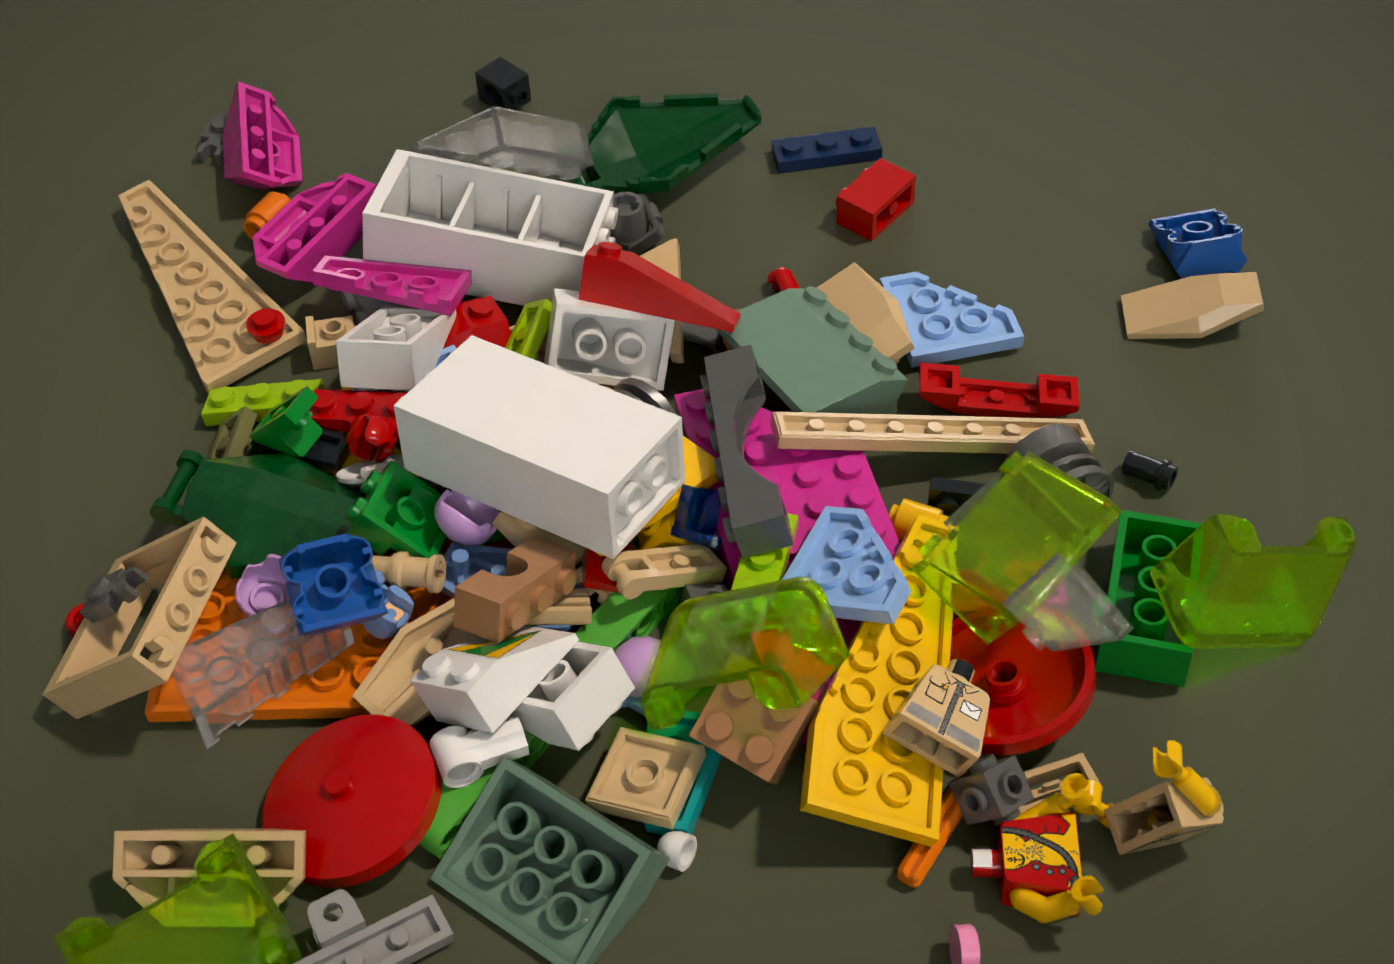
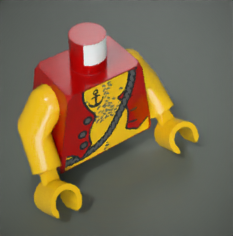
(1041, 858)

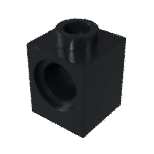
(503, 85)

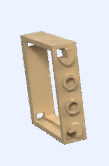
(91, 670)

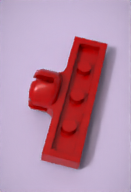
(365, 416)

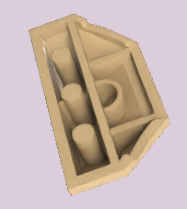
(162, 860)

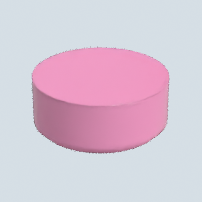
(964, 944)

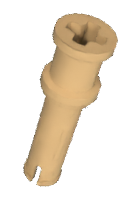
(412, 571)

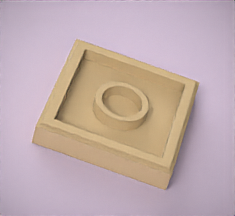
(646, 777)

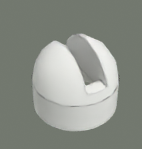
(679, 848)

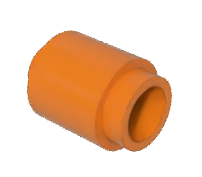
(264, 212)

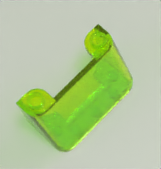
(1010, 537)
(1240, 594)
(767, 633)
(210, 920)

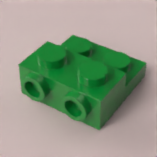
(397, 513)

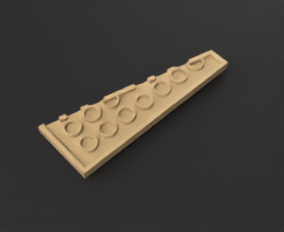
(203, 290)

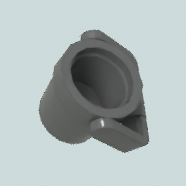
(631, 227)

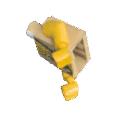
(1163, 812)

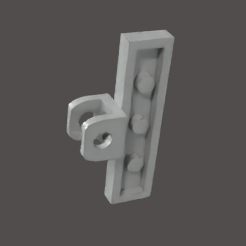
(392, 940)

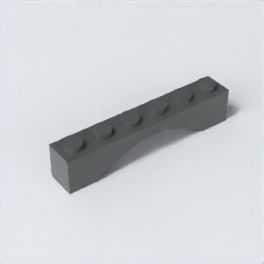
(754, 503)

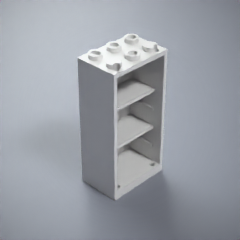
(505, 226)
(542, 445)

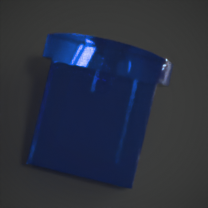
(698, 516)

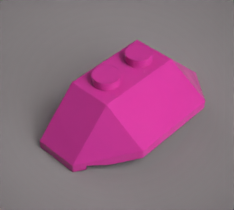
(260, 142)
(313, 225)

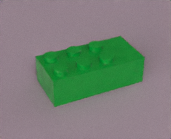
(1152, 647)

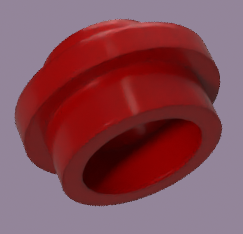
(266, 325)

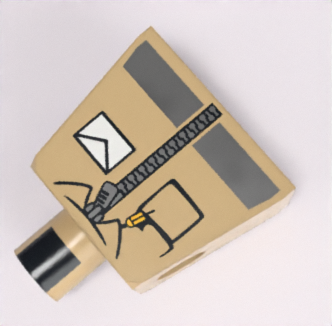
(943, 717)

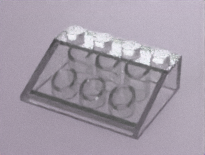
(514, 141)

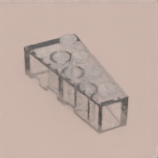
(247, 664)

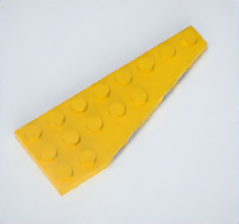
(849, 764)

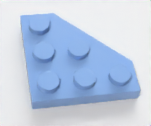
(950, 321)
(852, 567)

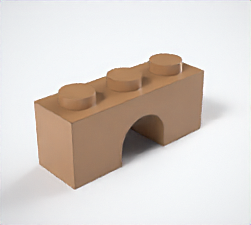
(500, 605)

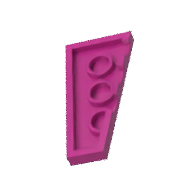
(400, 283)

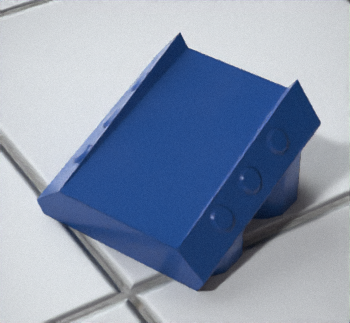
(1200, 242)
(332, 584)

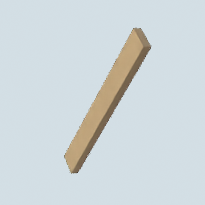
(909, 432)

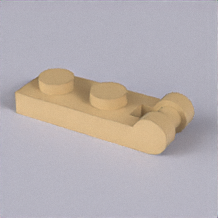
(663, 569)

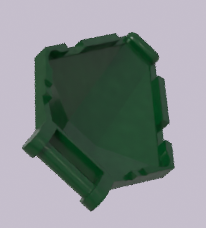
(662, 143)
(258, 501)

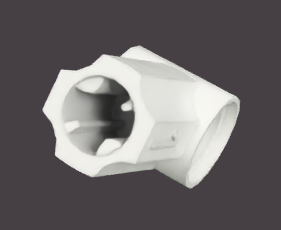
(465, 754)

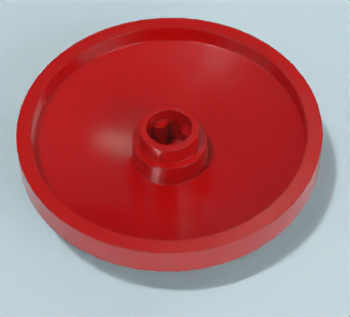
(1030, 691)
(360, 794)

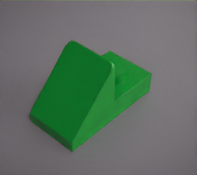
(290, 425)

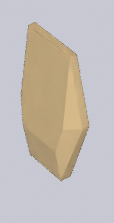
(1191, 306)
(870, 310)
(388, 684)

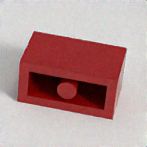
(875, 199)

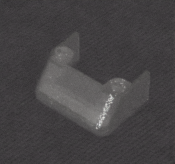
(1060, 601)

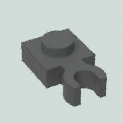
(212, 139)
(109, 591)

